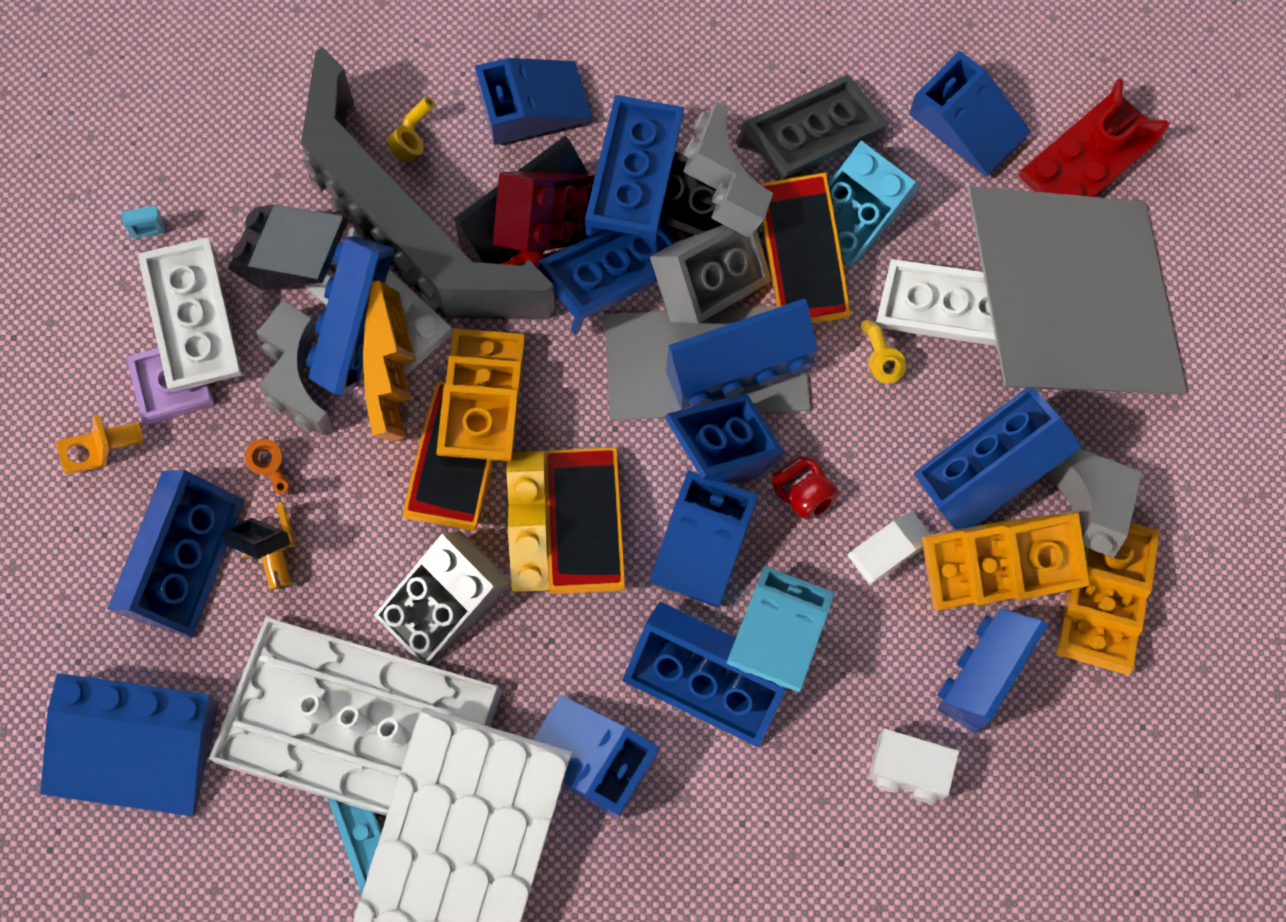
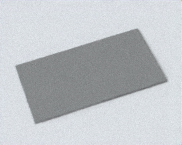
(638, 365)

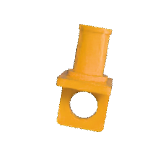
(99, 444)
(276, 562)

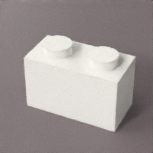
(912, 766)

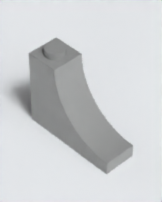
(1102, 496)

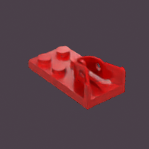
(1095, 149)

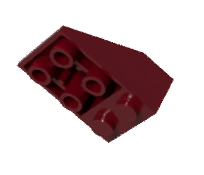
(541, 209)

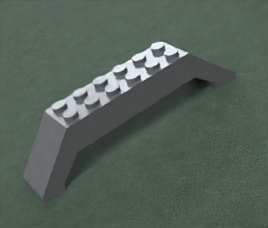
(393, 219)

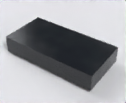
(255, 538)

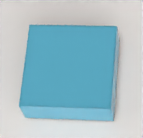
(143, 222)

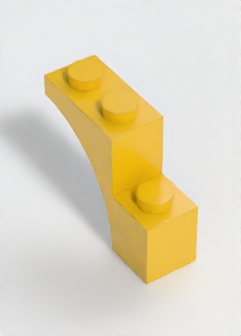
(527, 522)

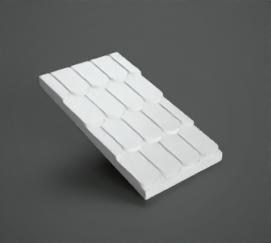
(336, 714)
(463, 825)

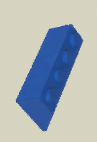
(742, 355)
(338, 356)
(997, 459)
(176, 553)
(687, 668)

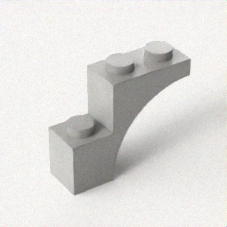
(738, 197)
(286, 340)

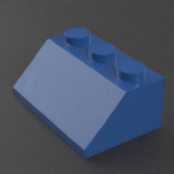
(989, 668)

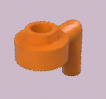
(272, 469)

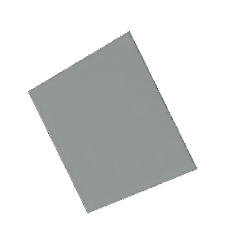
(1075, 292)

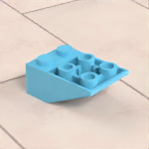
(867, 199)
(781, 629)

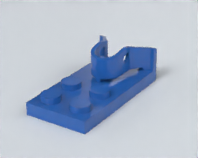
(634, 168)
(602, 270)

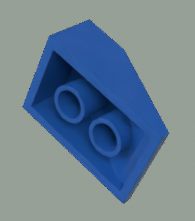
(726, 439)

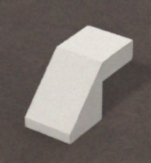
(889, 547)

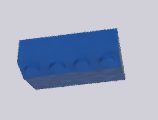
(126, 744)

